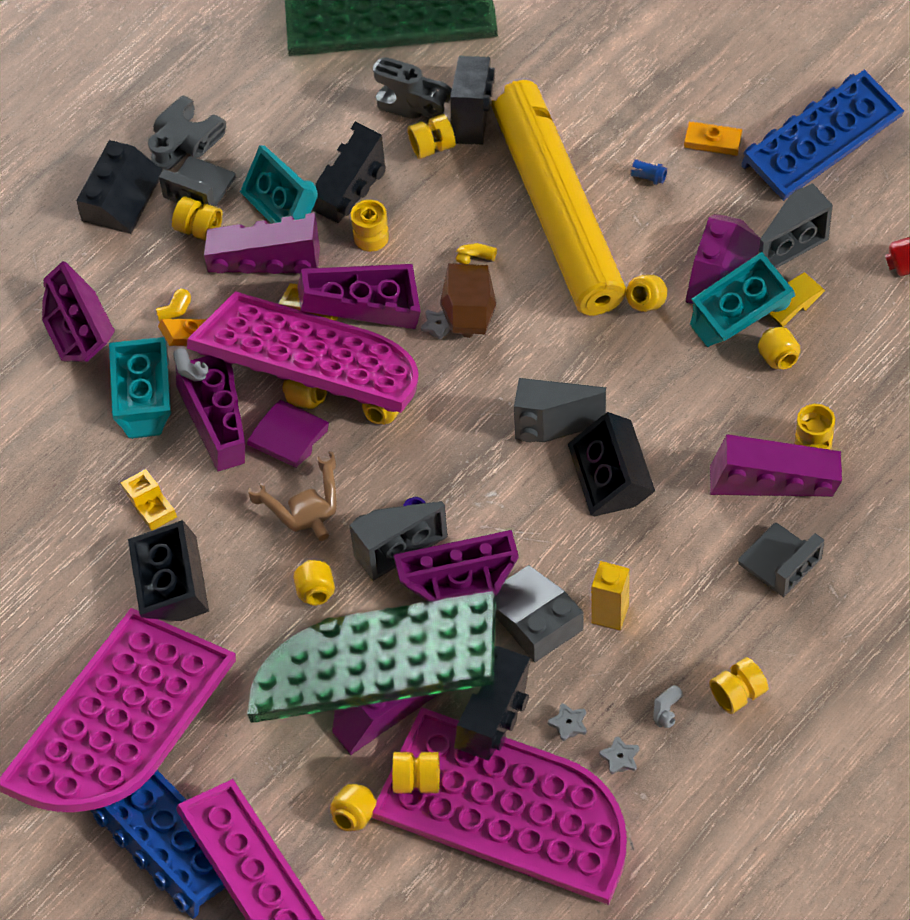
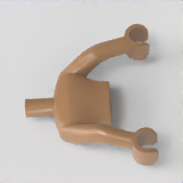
(307, 507)

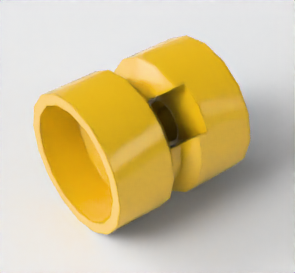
(422, 138)
(194, 218)
(369, 225)
(815, 426)
(742, 682)
(416, 772)

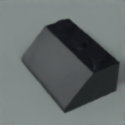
(118, 188)
(611, 465)
(168, 573)

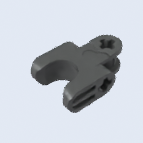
(407, 91)
(179, 136)

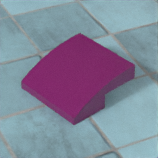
(288, 433)

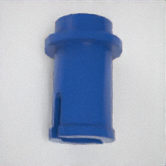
(649, 171)

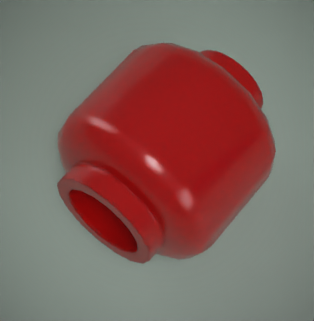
(899, 256)

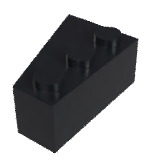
(471, 98)
(351, 175)
(495, 706)

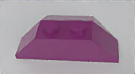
(722, 249)
(74, 315)
(458, 567)
(361, 724)

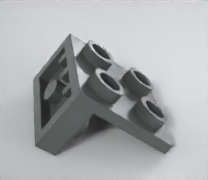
(197, 181)
(782, 558)

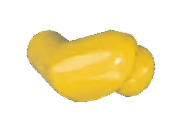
(476, 250)
(177, 306)

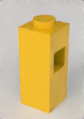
(610, 595)

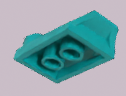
(277, 189)
(739, 300)
(140, 386)

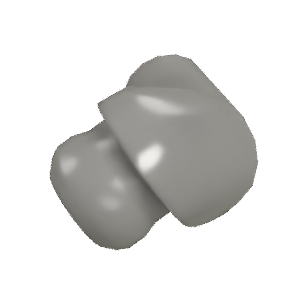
(191, 371)
(662, 715)

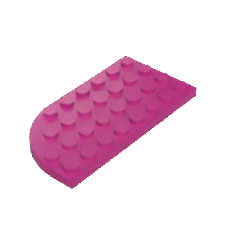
(309, 351)
(117, 717)
(514, 810)

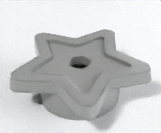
(434, 329)
(572, 729)
(620, 764)

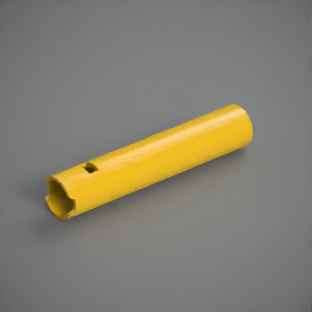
(558, 199)

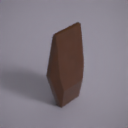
(468, 298)

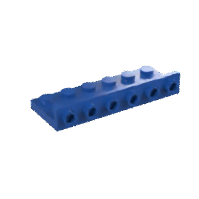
(822, 134)
(162, 843)

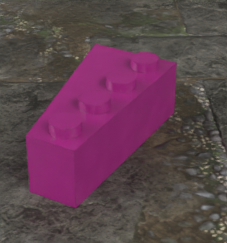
(264, 247)
(362, 293)
(215, 412)
(773, 469)

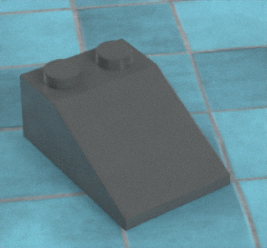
(798, 226)
(555, 409)
(396, 531)
(537, 612)

